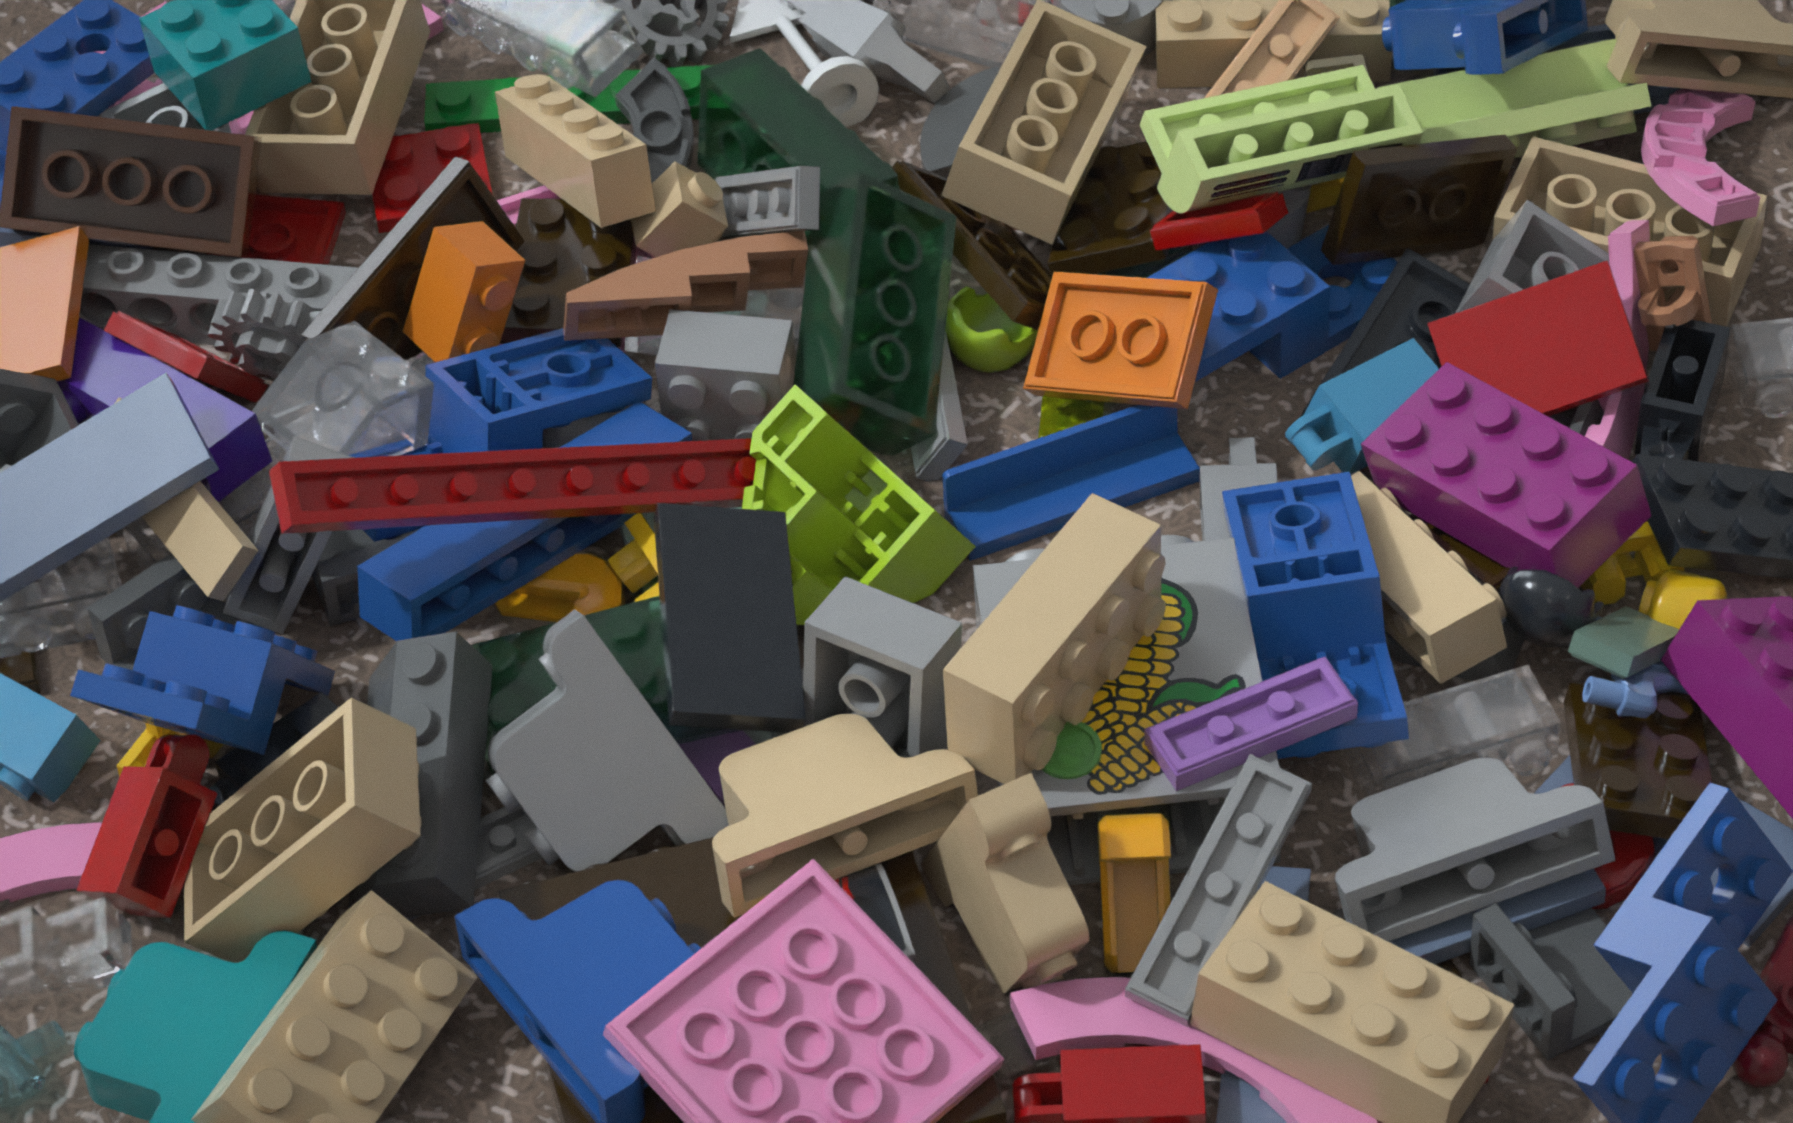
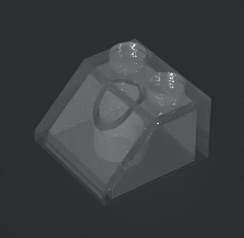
(348, 397)

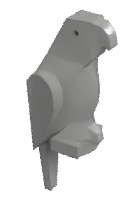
(872, 37)

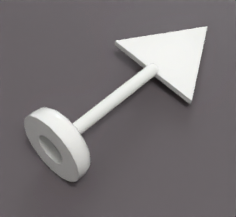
(840, 83)

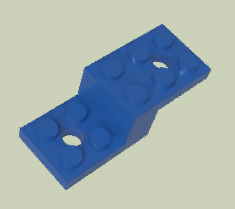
(66, 73)
(1277, 299)
(518, 389)
(1317, 596)
(206, 678)
(1682, 962)

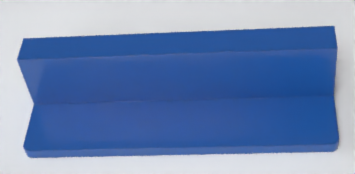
(1046, 480)

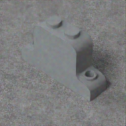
(596, 760)
(1464, 845)

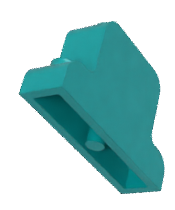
(180, 1024)

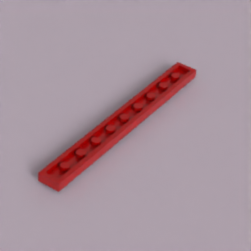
(508, 484)

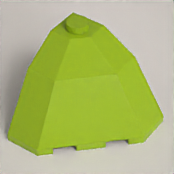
(845, 510)

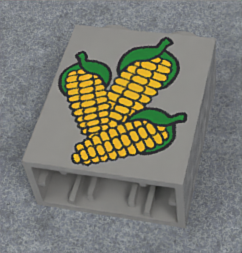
(1190, 660)

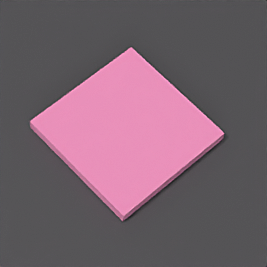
(803, 1022)

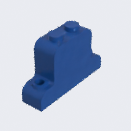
(1478, 33)
(573, 977)

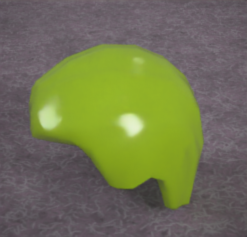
(984, 334)

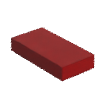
(1220, 222)

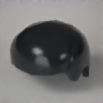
(1546, 606)

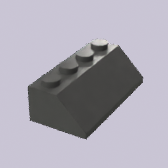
(445, 694)

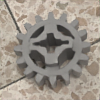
(670, 29)
(260, 330)

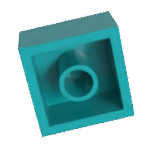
(225, 55)

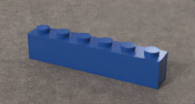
(460, 569)

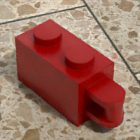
(151, 829)
(1116, 1087)

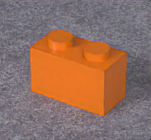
(463, 291)

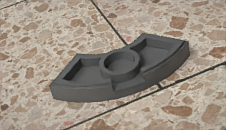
(659, 117)
(950, 121)

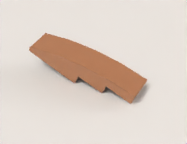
(690, 279)

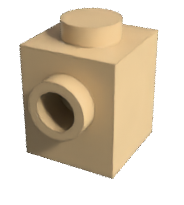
(686, 214)

